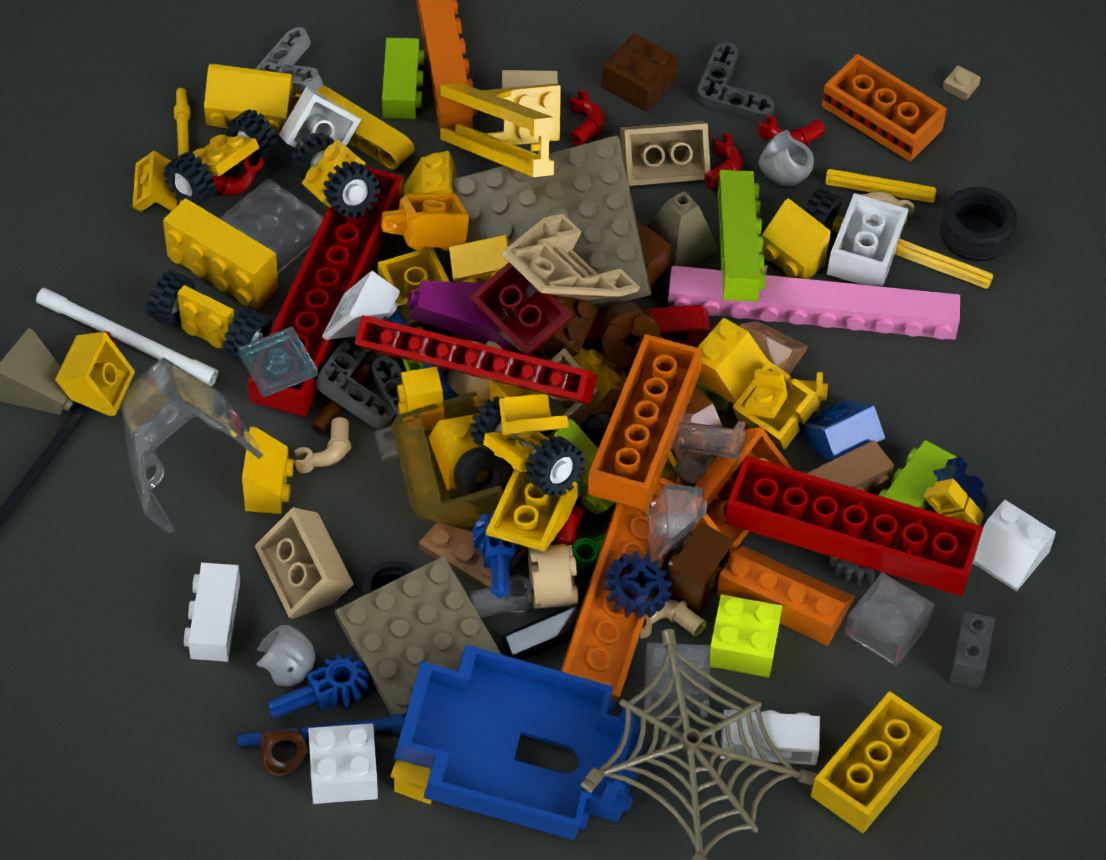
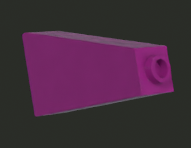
(450, 308)

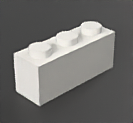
(212, 612)
(792, 734)

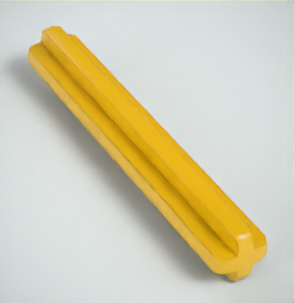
(872, 183)

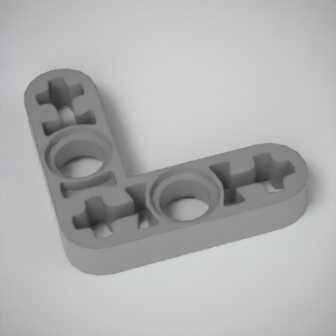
(284, 56)

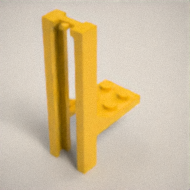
(529, 117)

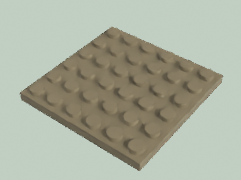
(586, 187)

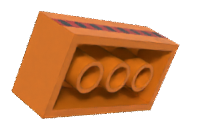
(883, 107)

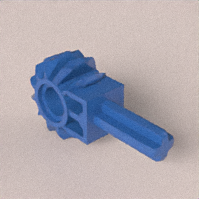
(496, 554)
(324, 688)

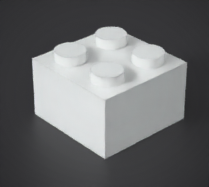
(343, 763)

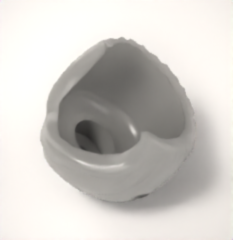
(786, 160)
(287, 655)

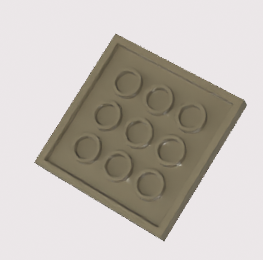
(410, 622)

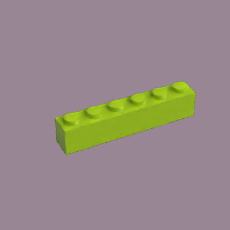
(739, 236)

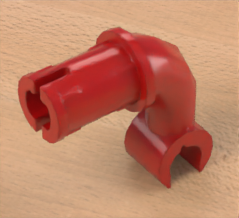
(593, 122)
(805, 135)
(733, 162)
(236, 186)
(568, 531)

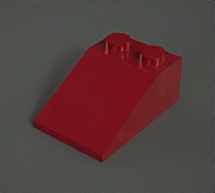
(519, 309)

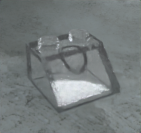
(673, 517)

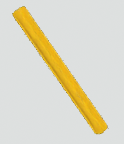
(936, 261)

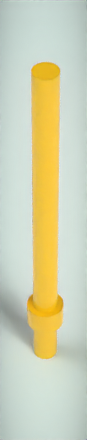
(182, 115)

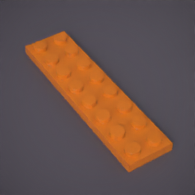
(604, 637)

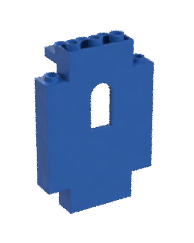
(470, 729)

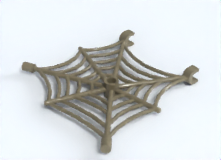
(689, 745)

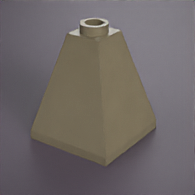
(685, 228)
(30, 376)

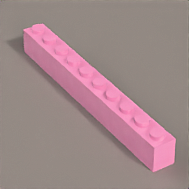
(823, 304)

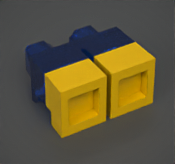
(957, 493)

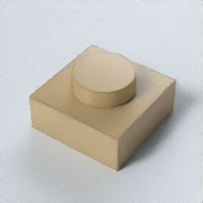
(961, 83)

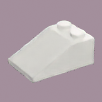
(867, 241)

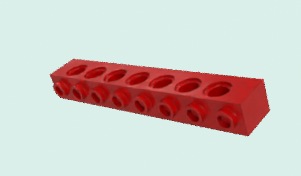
(476, 360)

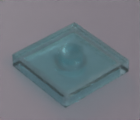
(278, 361)

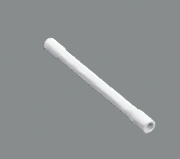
(63, 306)

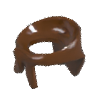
(282, 767)

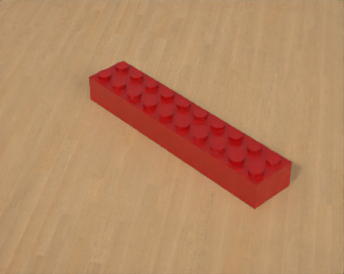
(334, 263)

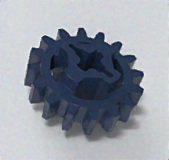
(637, 585)

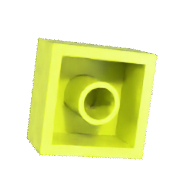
(745, 635)

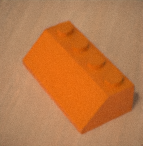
(721, 478)
(806, 602)

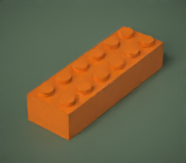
(645, 422)

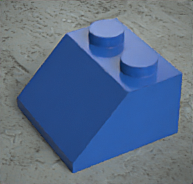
(842, 429)

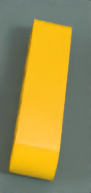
(372, 135)

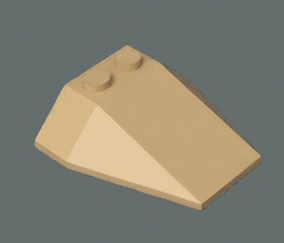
(551, 265)

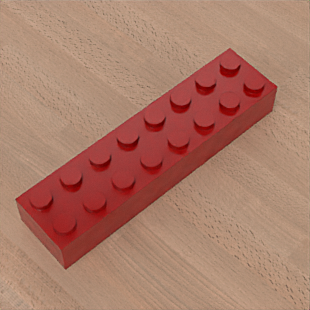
(853, 525)

